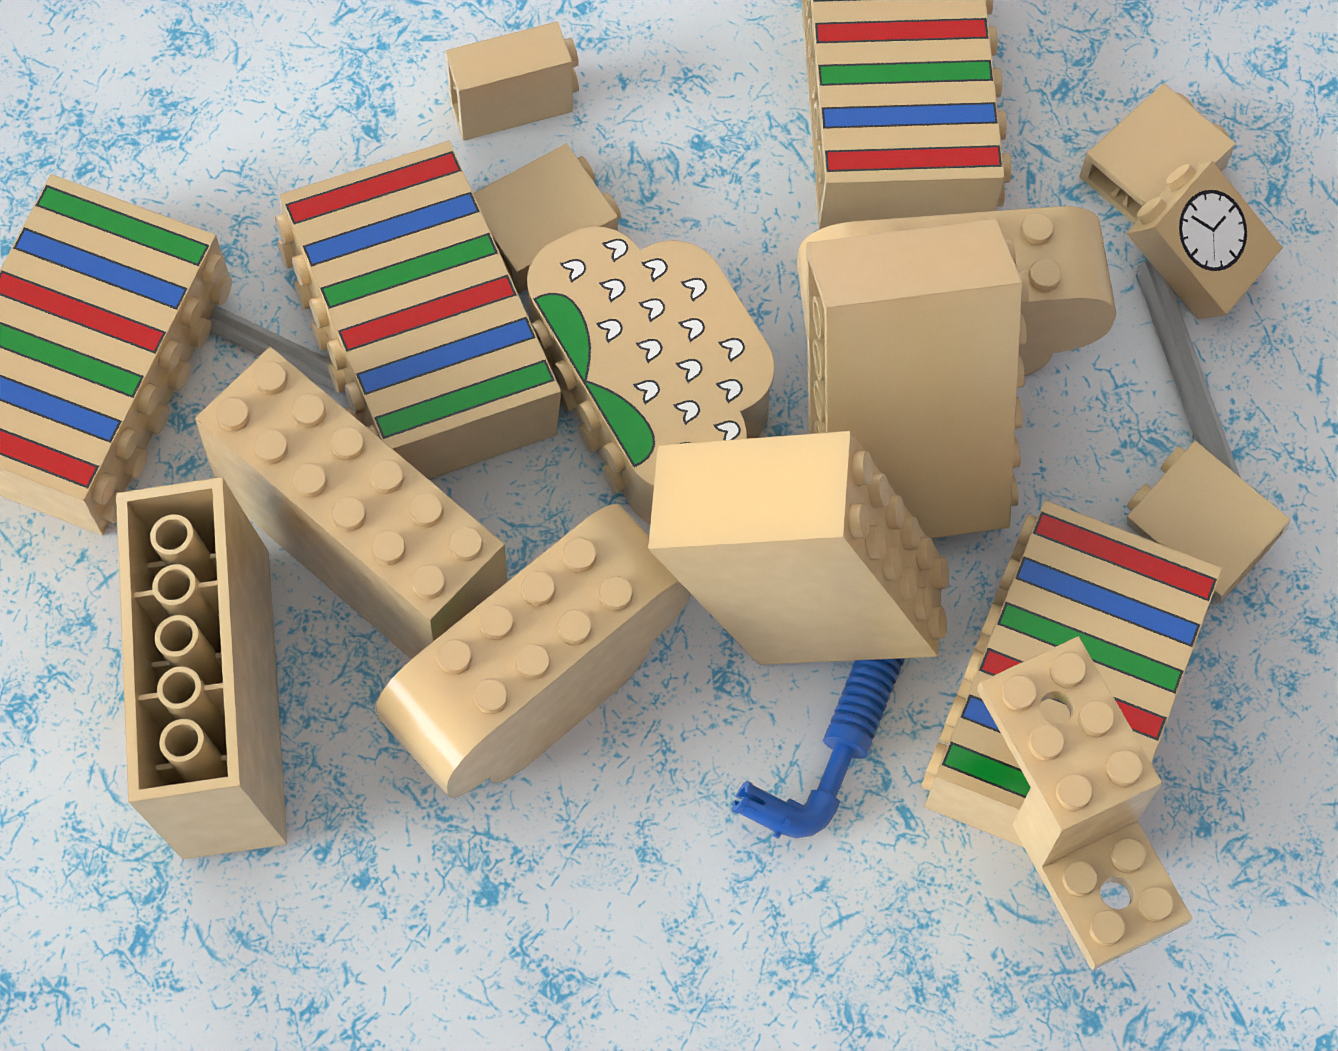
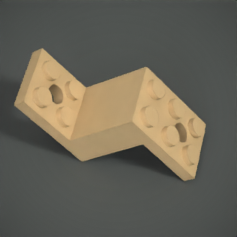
(1085, 802)

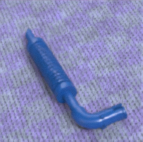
(847, 735)

